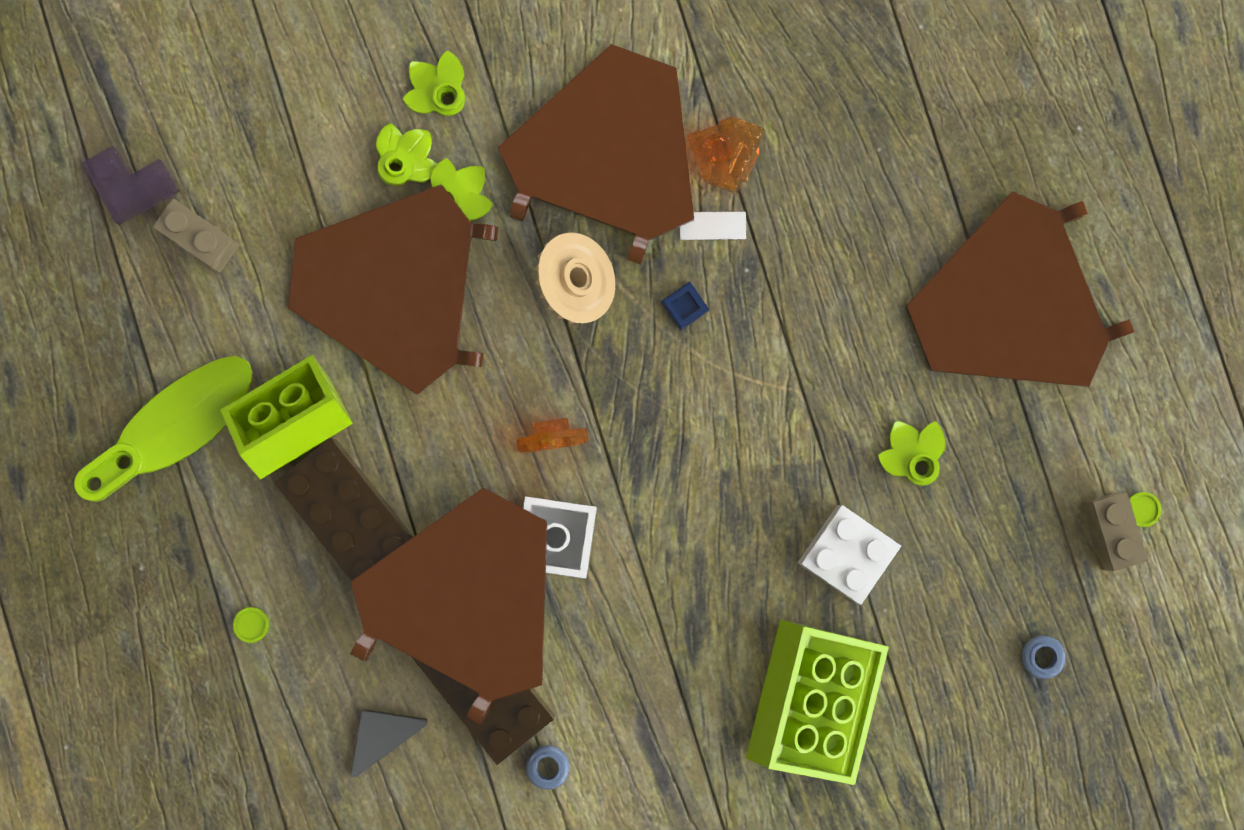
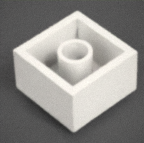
(568, 534)
(849, 554)

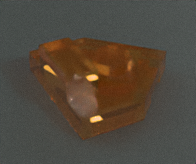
(727, 152)
(552, 435)

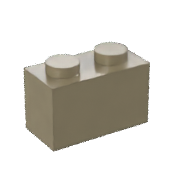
(196, 235)
(1114, 531)

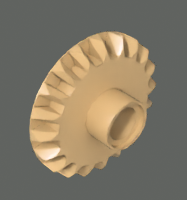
(576, 278)

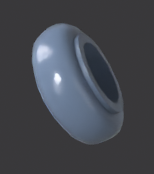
(1057, 663)
(550, 782)

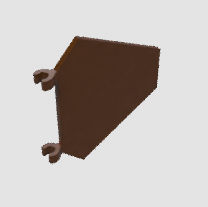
(608, 149)
(392, 285)
(1014, 302)
(464, 598)

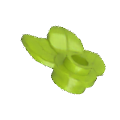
(434, 83)
(406, 150)
(464, 187)
(910, 448)

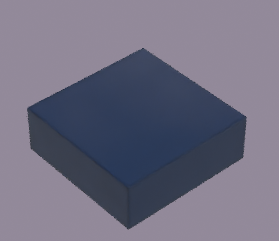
(685, 306)

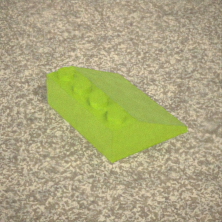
(816, 703)

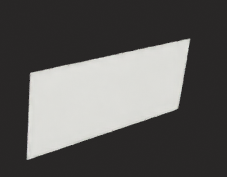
(715, 226)

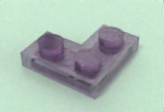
(128, 193)

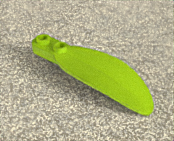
(169, 426)

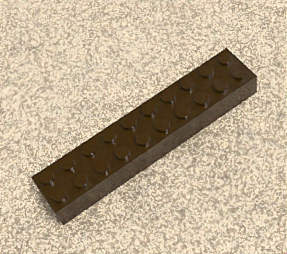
(361, 531)

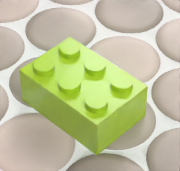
(285, 417)

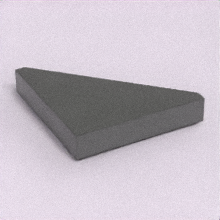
(381, 734)

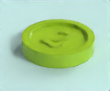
(1145, 508)
(251, 625)

